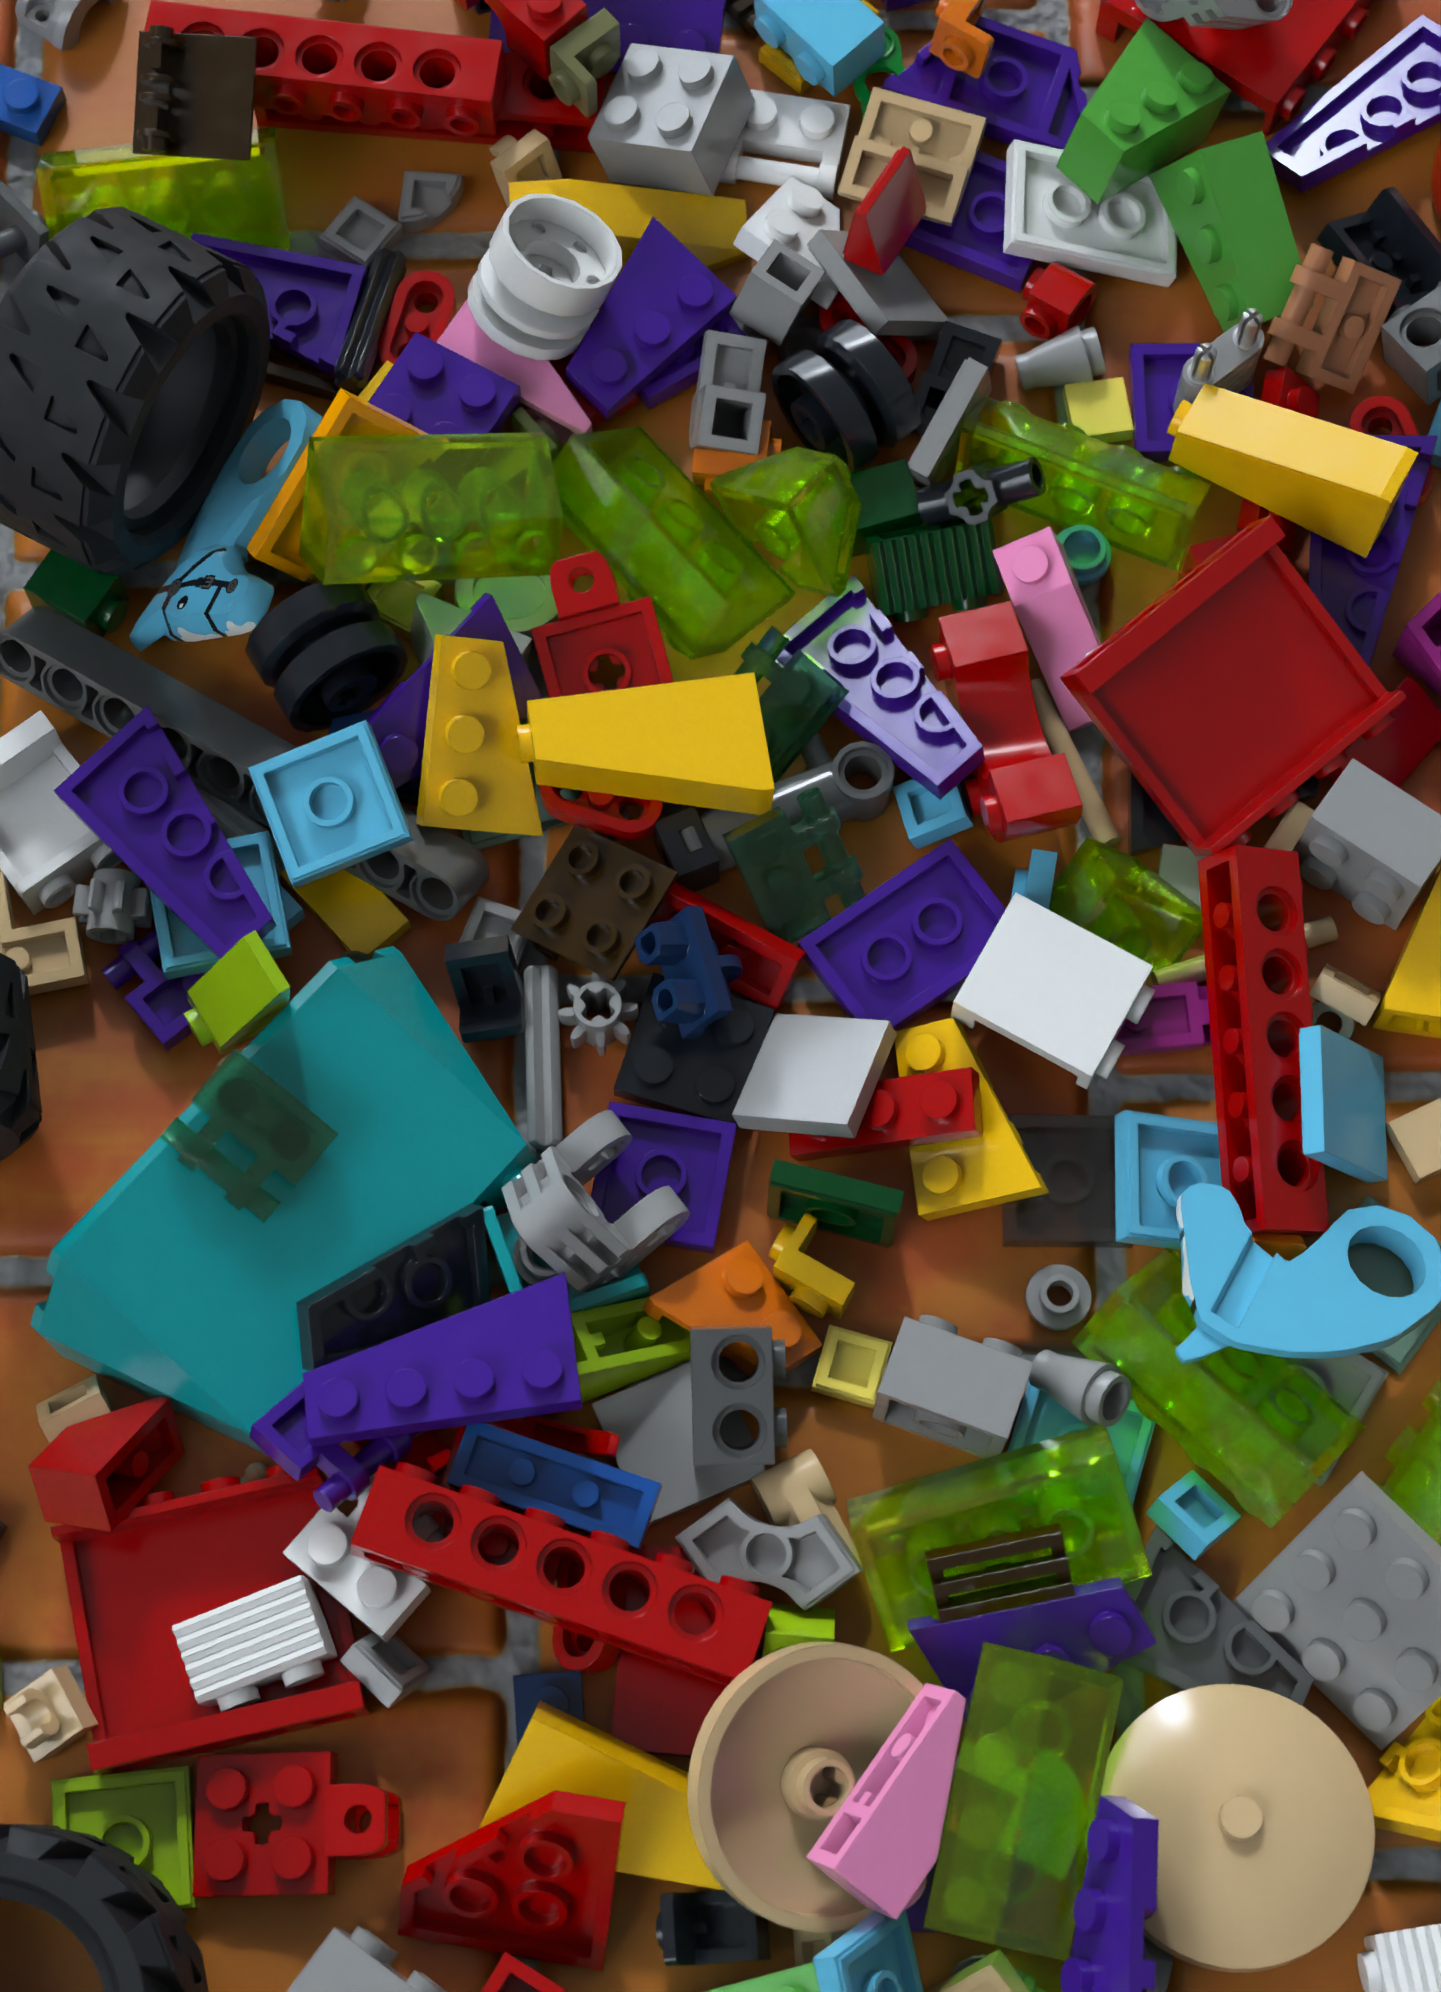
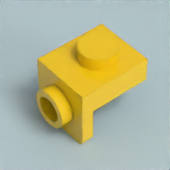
(812, 1284)

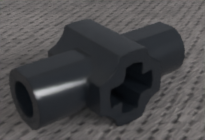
(1003, 484)

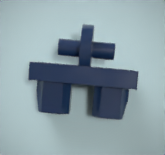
(694, 971)

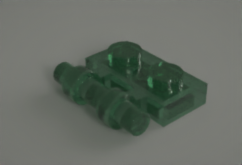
(795, 702)
(778, 875)
(263, 1120)

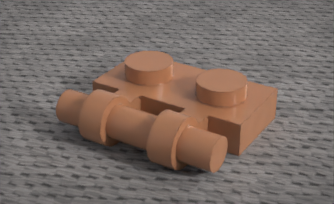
(1346, 323)

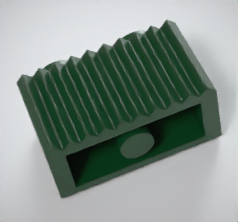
(933, 568)

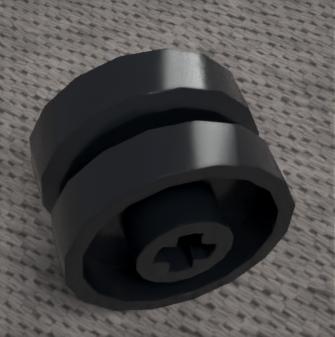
(846, 396)
(326, 654)

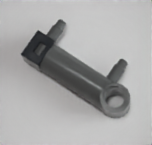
(695, 842)

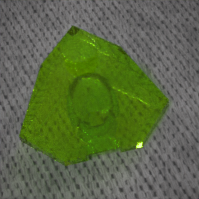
(799, 511)
(1126, 904)

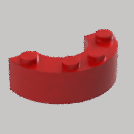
(988, 683)

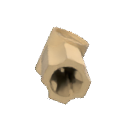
(799, 1492)

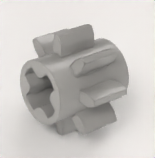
(113, 906)
(598, 1031)

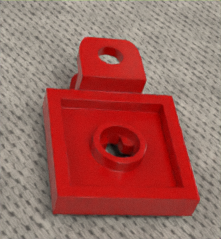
(595, 627)
(317, 1824)

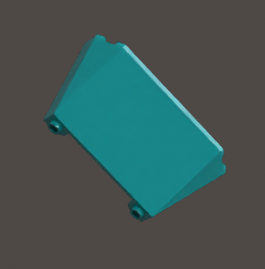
(201, 1298)

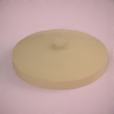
(779, 1766)
(1257, 1825)

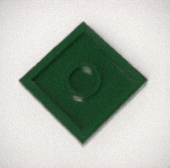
(839, 1202)

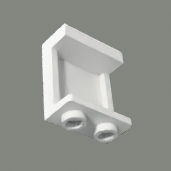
(41, 840)
(1055, 990)

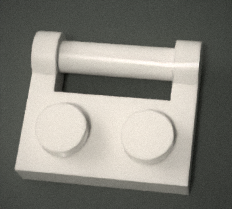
(795, 131)

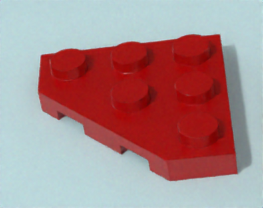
(523, 1883)

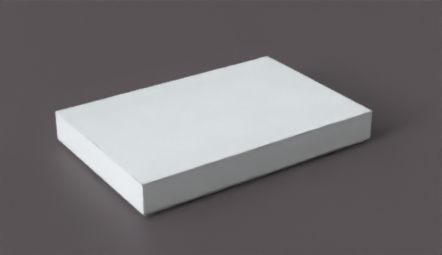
(1059, 222)

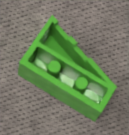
(1142, 115)
(1232, 226)

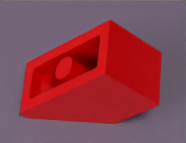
(106, 1464)

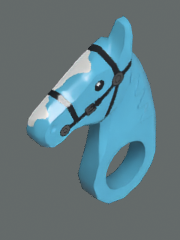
(210, 588)
(1298, 1305)

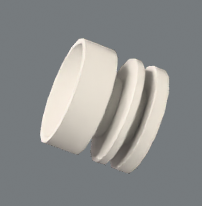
(544, 276)

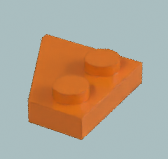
(737, 1292)

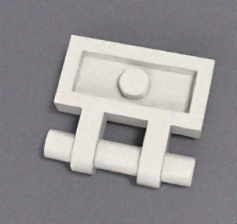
(366, 1589)

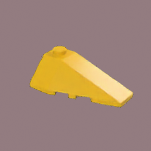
(698, 221)

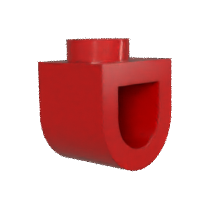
(1056, 301)

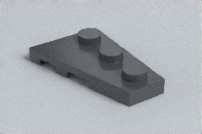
(1202, 1633)

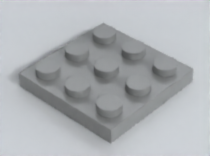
(1359, 1609)

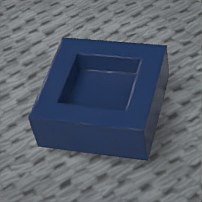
(557, 1689)

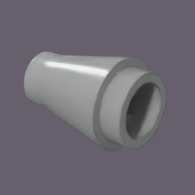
(1062, 360)
(1084, 1387)

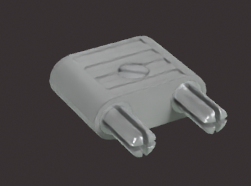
(1226, 361)

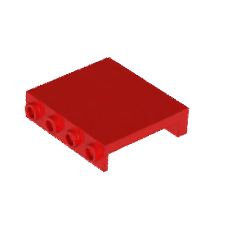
(1259, 63)
(1231, 692)
(170, 1566)

